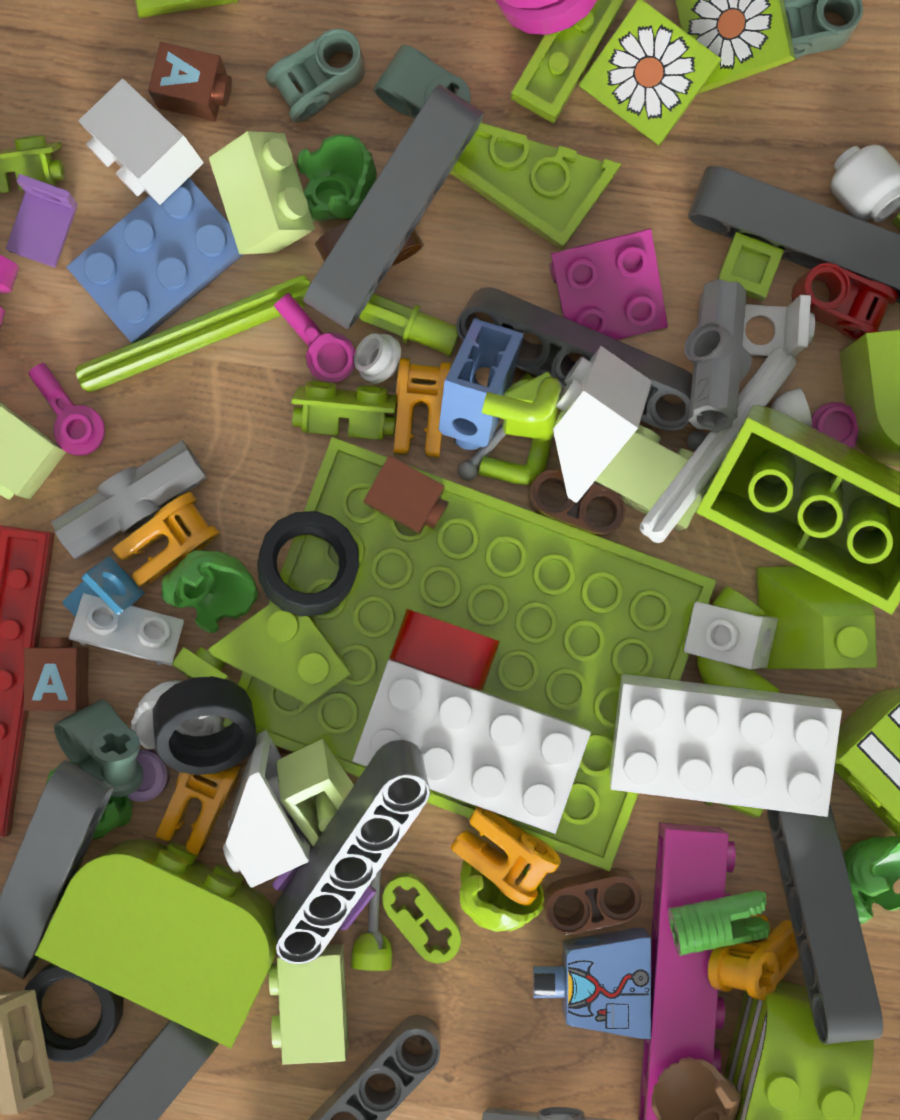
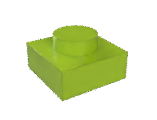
(751, 265)
(199, 664)

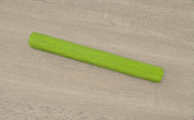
(188, 336)

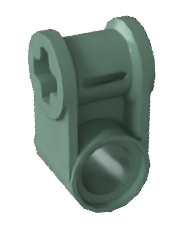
(811, 30)
(314, 76)
(412, 79)
(102, 746)

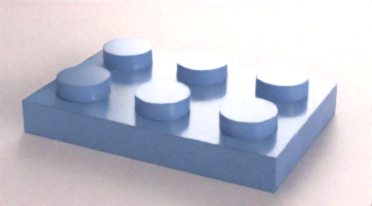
(156, 260)

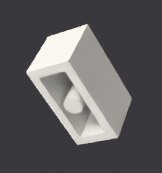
(140, 141)

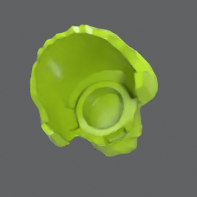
(490, 906)

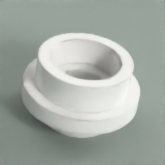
(377, 357)

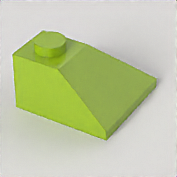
(816, 621)

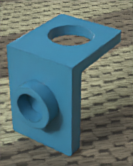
(110, 584)

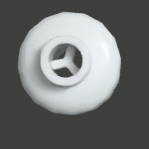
(867, 183)

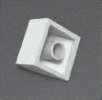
(596, 417)
(261, 832)

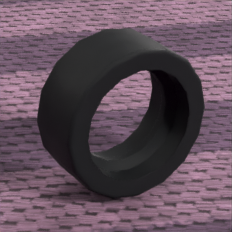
(313, 524)
(204, 698)
(75, 1049)

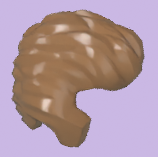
(694, 1092)

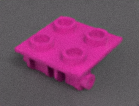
(611, 285)

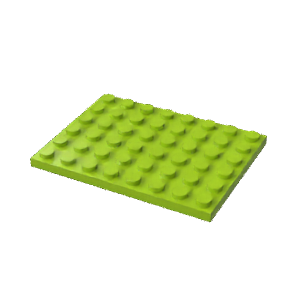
(555, 597)

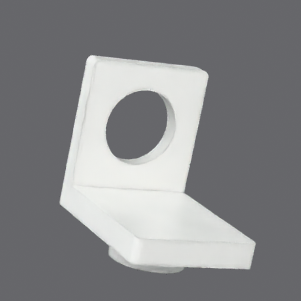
(792, 327)
(730, 636)

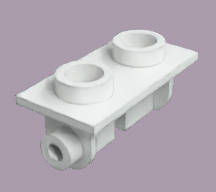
(131, 632)

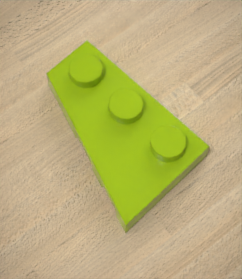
(534, 182)

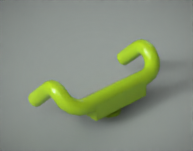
(527, 412)

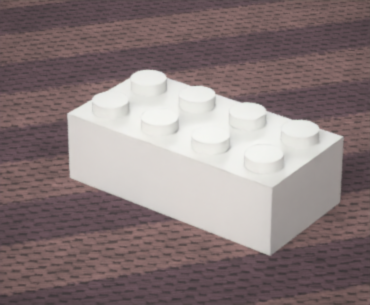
(478, 744)
(725, 745)

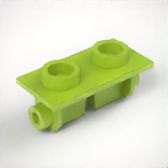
(33, 159)
(326, 405)

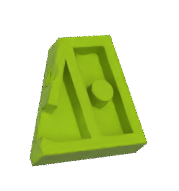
(284, 653)

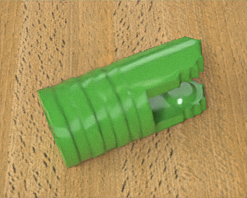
(718, 922)

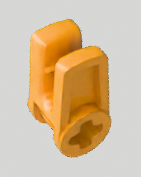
(412, 394)
(185, 533)
(212, 791)
(503, 869)
(754, 964)

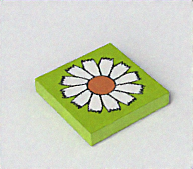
(743, 33)
(650, 72)

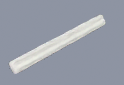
(711, 452)

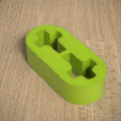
(412, 926)

